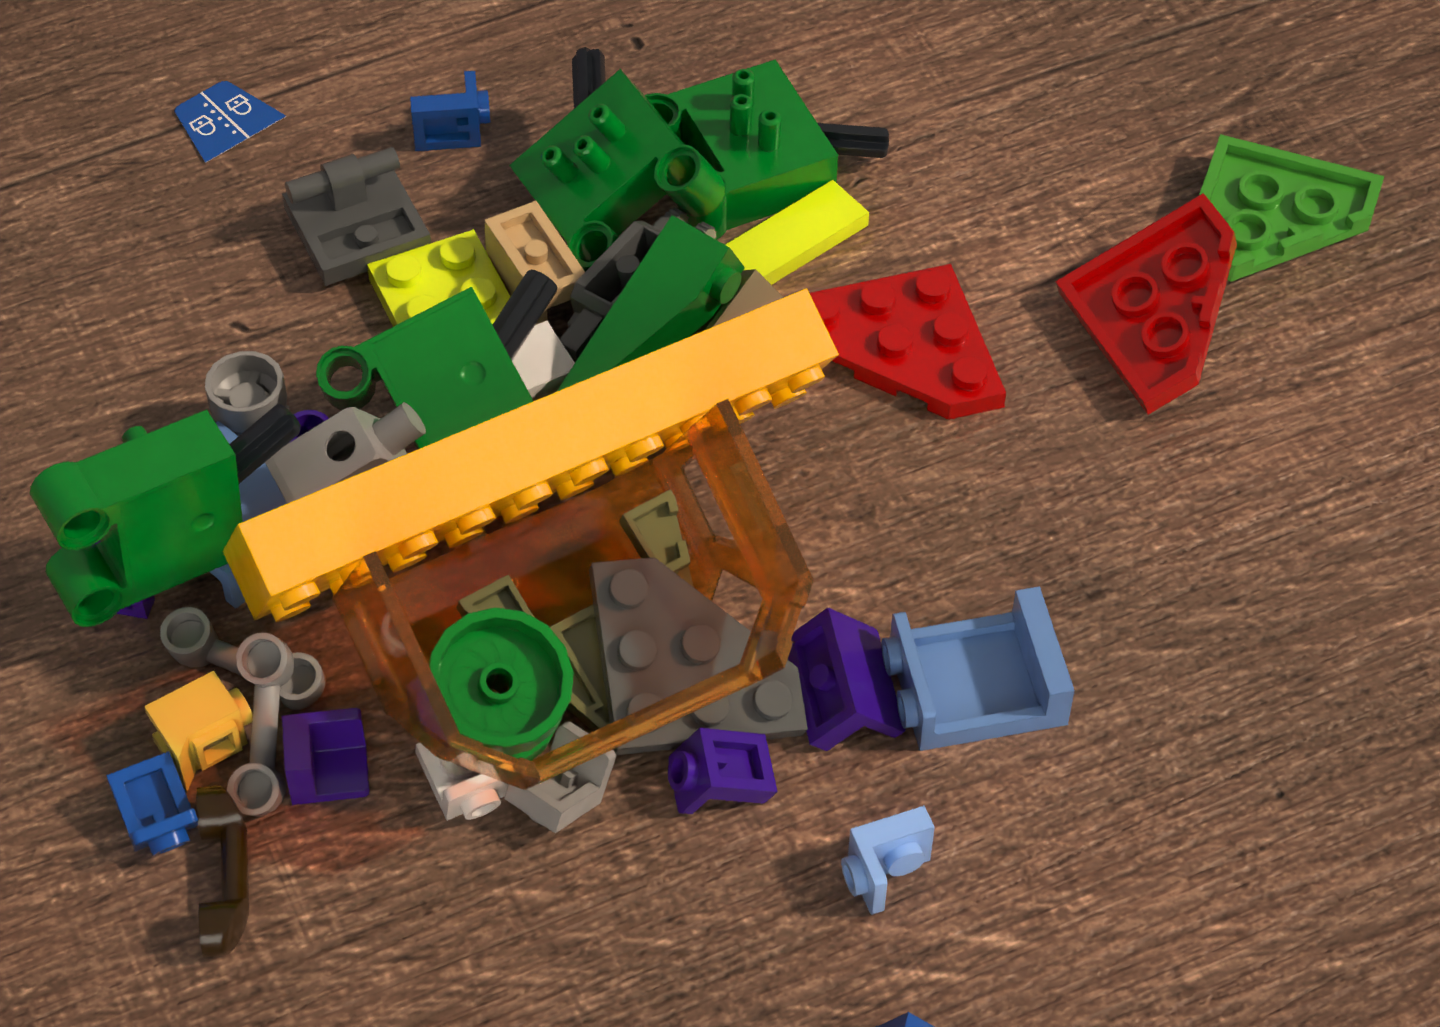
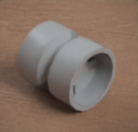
(244, 389)

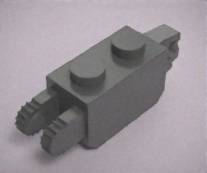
(606, 278)

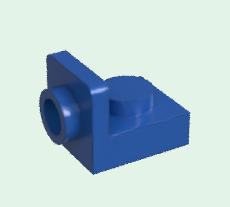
(450, 119)

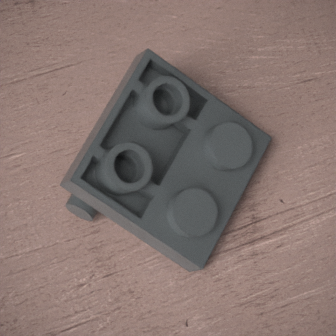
(353, 214)

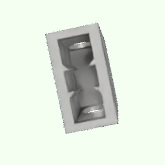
(343, 448)

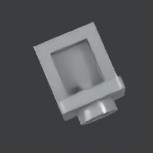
(569, 794)

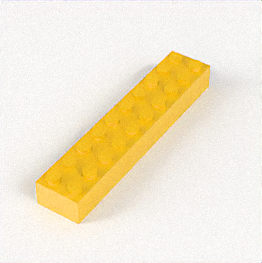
(526, 456)

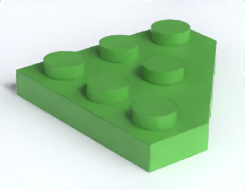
(1285, 202)

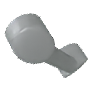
(195, 643)
(268, 665)

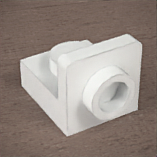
(460, 789)

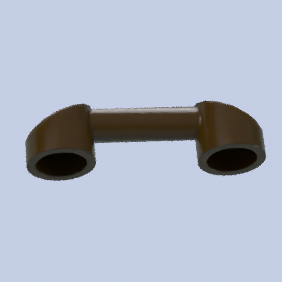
(225, 920)

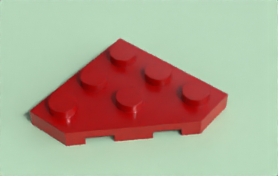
(1157, 300)
(915, 339)

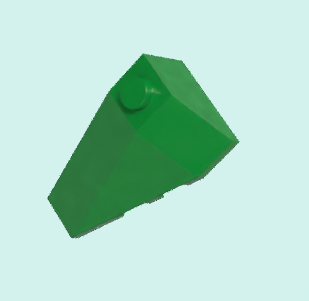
(664, 301)

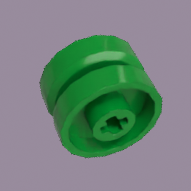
(519, 660)

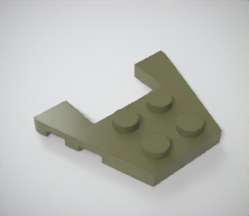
(654, 533)

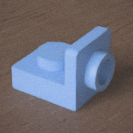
(886, 847)

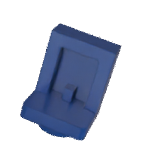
(153, 804)

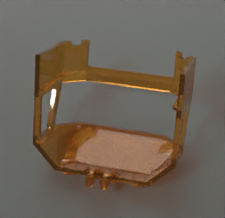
(549, 560)

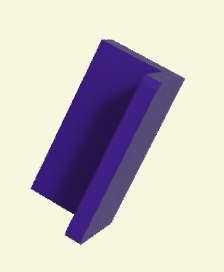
(843, 679)

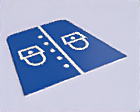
(224, 118)

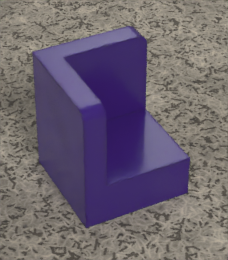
(325, 756)

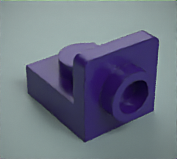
(721, 767)

